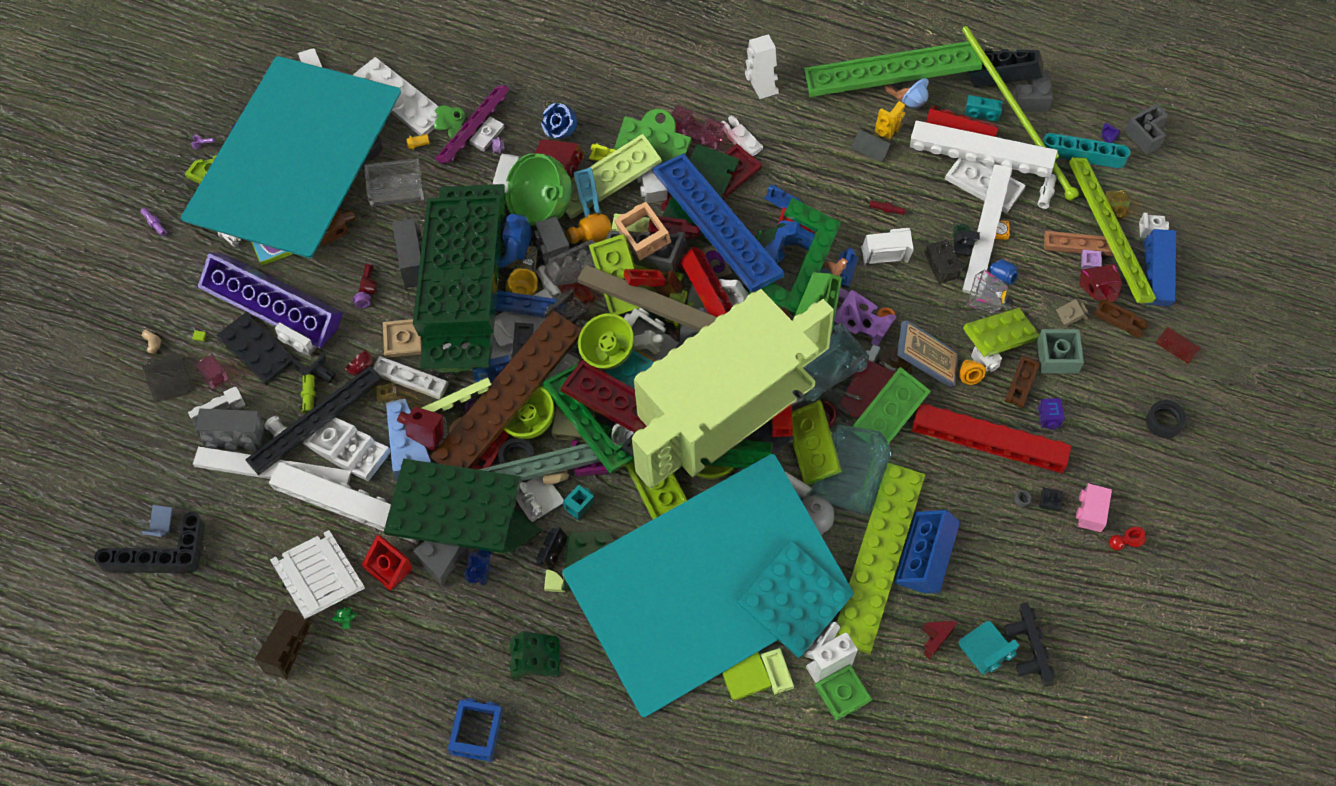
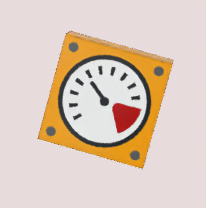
(1002, 230)

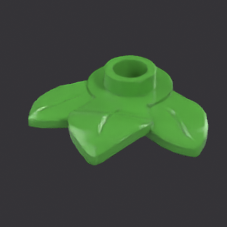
(447, 121)

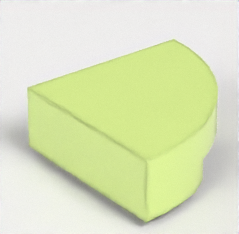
(553, 582)

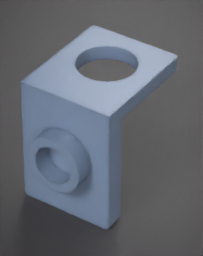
(160, 521)

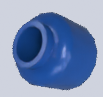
(1004, 271)

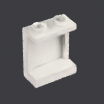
(832, 657)

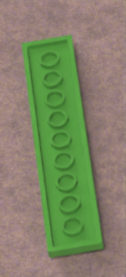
(891, 68)

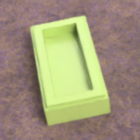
(777, 671)

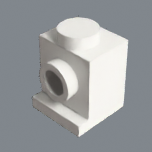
(1150, 222)
(990, 362)

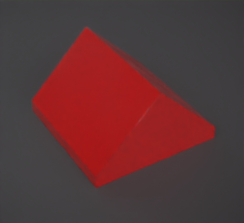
(386, 563)

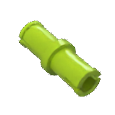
(308, 393)

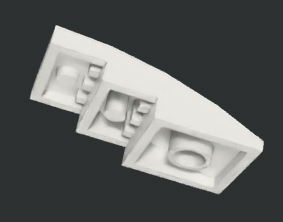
(348, 448)

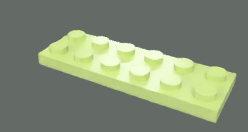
(617, 171)

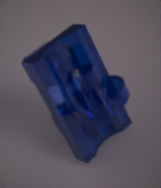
(478, 567)

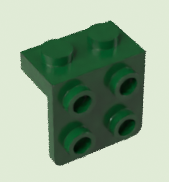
(534, 655)

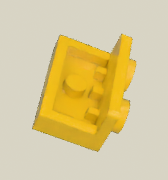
(890, 122)

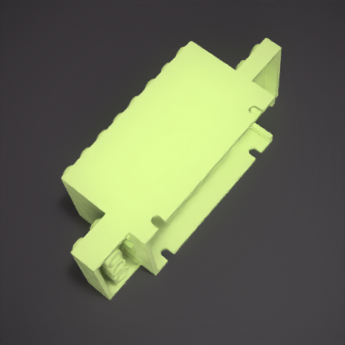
(724, 384)

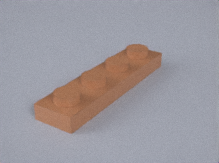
(1075, 243)

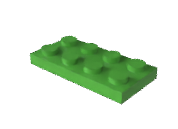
(893, 405)

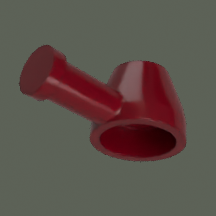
(367, 285)

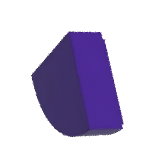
(1109, 133)

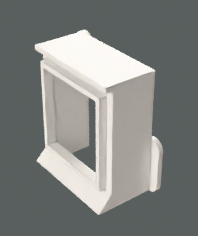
(888, 246)

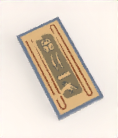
(927, 353)

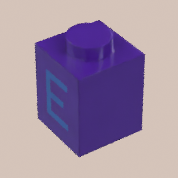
(1051, 413)

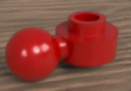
(1133, 537)

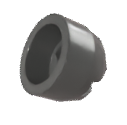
(1024, 500)

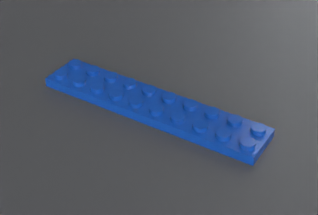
(718, 223)

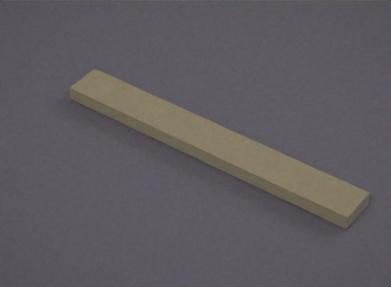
(645, 299)

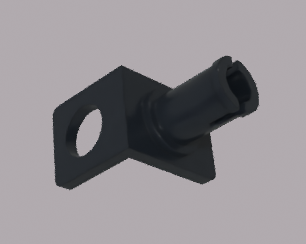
(317, 368)

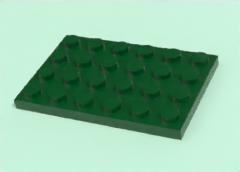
(452, 505)

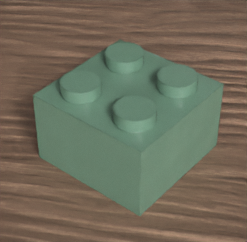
(1060, 351)

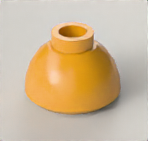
(972, 372)

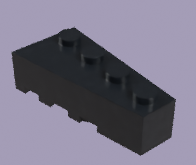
(1010, 66)

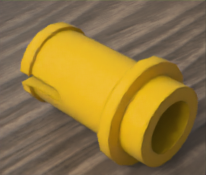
(413, 142)

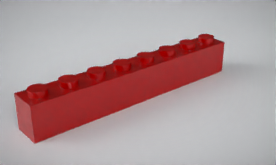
(991, 438)

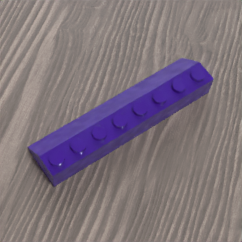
(269, 298)

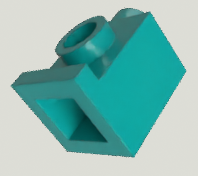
(579, 494)

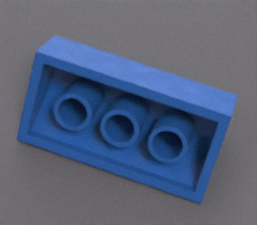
(927, 551)

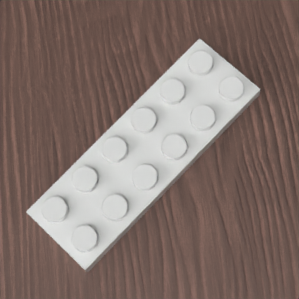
(412, 106)

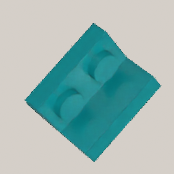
(628, 370)

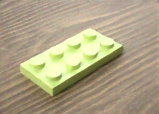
(462, 395)

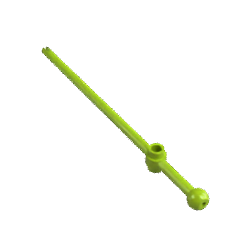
(1070, 192)

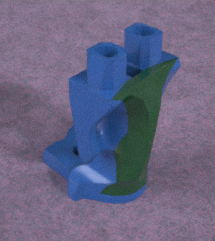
(783, 235)

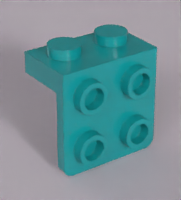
(987, 648)

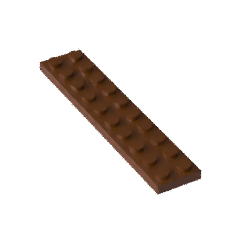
(508, 393)

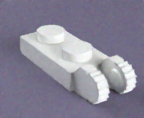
(741, 136)

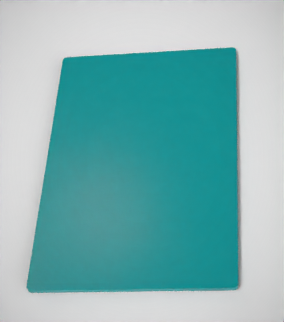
(292, 156)
(673, 585)

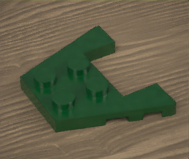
(583, 544)

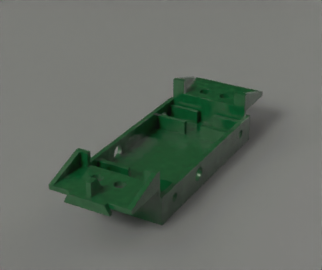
(459, 277)

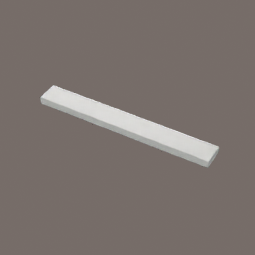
(988, 224)
(235, 463)

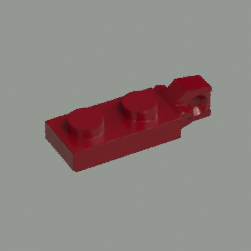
(675, 225)

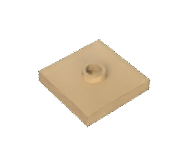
(401, 339)

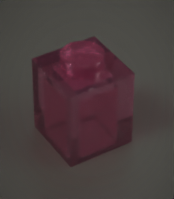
(212, 371)

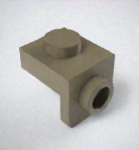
(1072, 312)

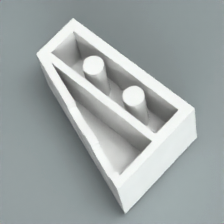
(761, 66)

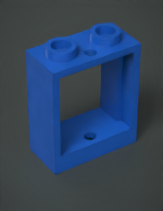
(473, 751)

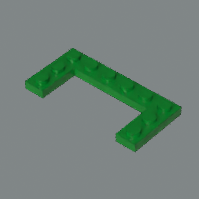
(825, 233)
(610, 455)

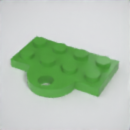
(661, 136)

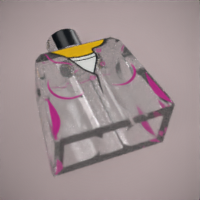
(988, 293)

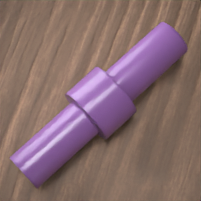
(153, 221)

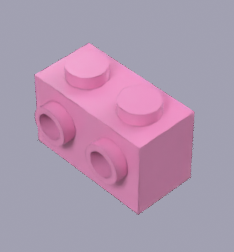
(1094, 507)

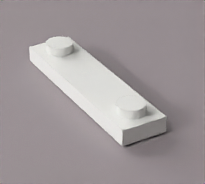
(410, 378)

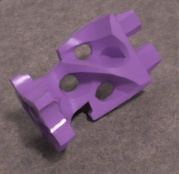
(850, 311)

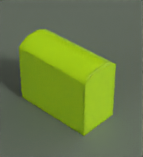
(199, 336)

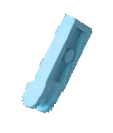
(587, 190)

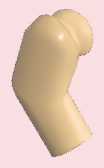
(153, 341)
(555, 478)

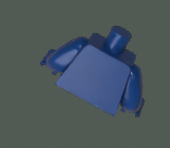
(516, 239)

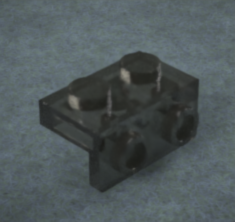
(568, 307)

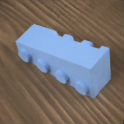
(400, 444)

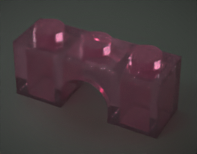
(708, 134)

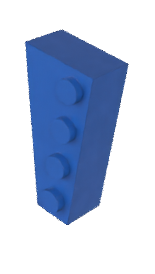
(1161, 265)

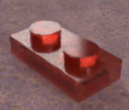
(1177, 345)

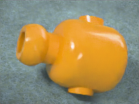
(591, 227)

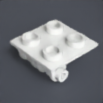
(538, 498)

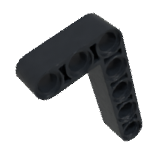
(158, 556)

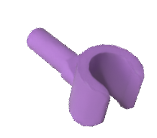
(198, 142)

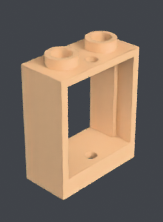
(651, 243)

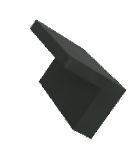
(871, 144)

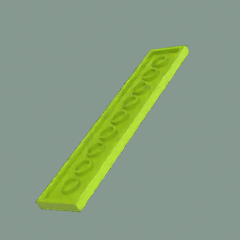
(880, 555)

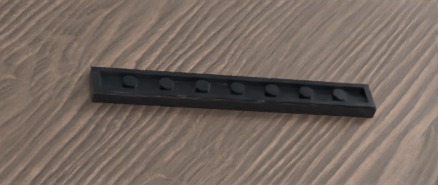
(313, 420)

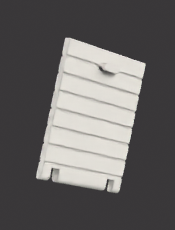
(317, 574)

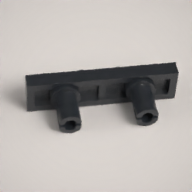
(1034, 635)

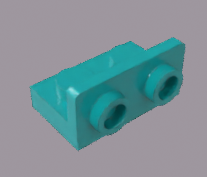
(983, 108)

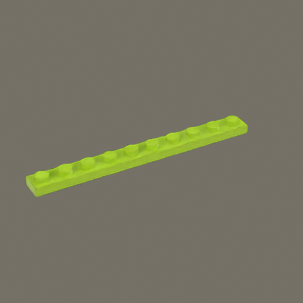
(1112, 231)

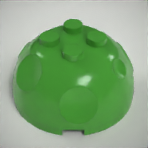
(538, 188)

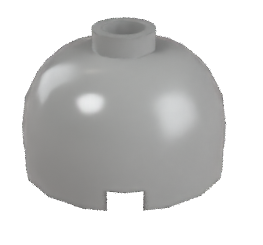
(820, 511)

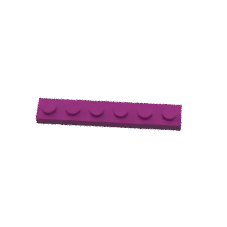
(476, 120)

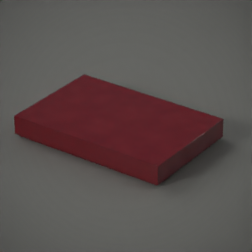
(866, 385)

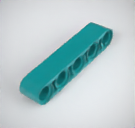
(1095, 151)

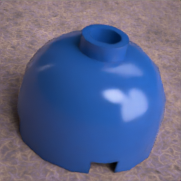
(559, 121)

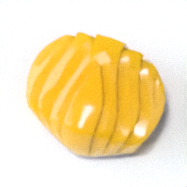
(522, 282)

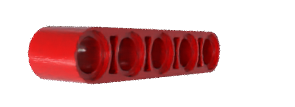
(706, 283)

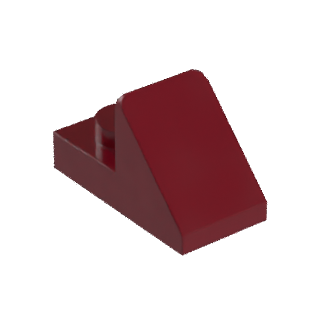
(939, 633)

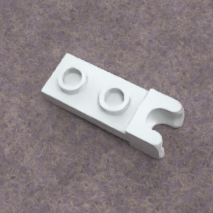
(229, 401)

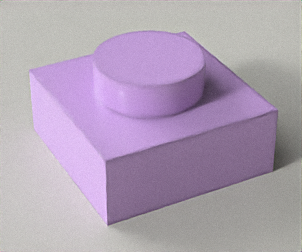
(1091, 259)

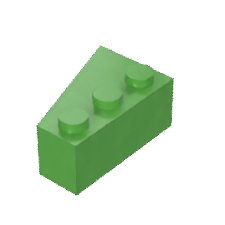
(821, 287)

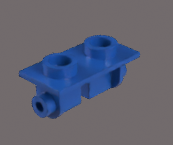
(779, 197)
(847, 274)

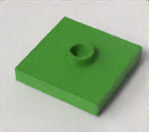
(843, 692)

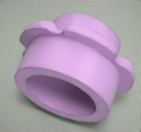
(497, 145)

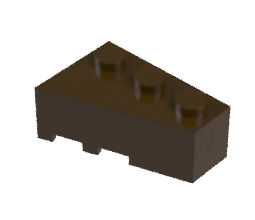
(283, 644)

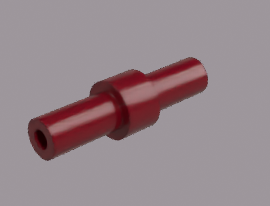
(887, 207)

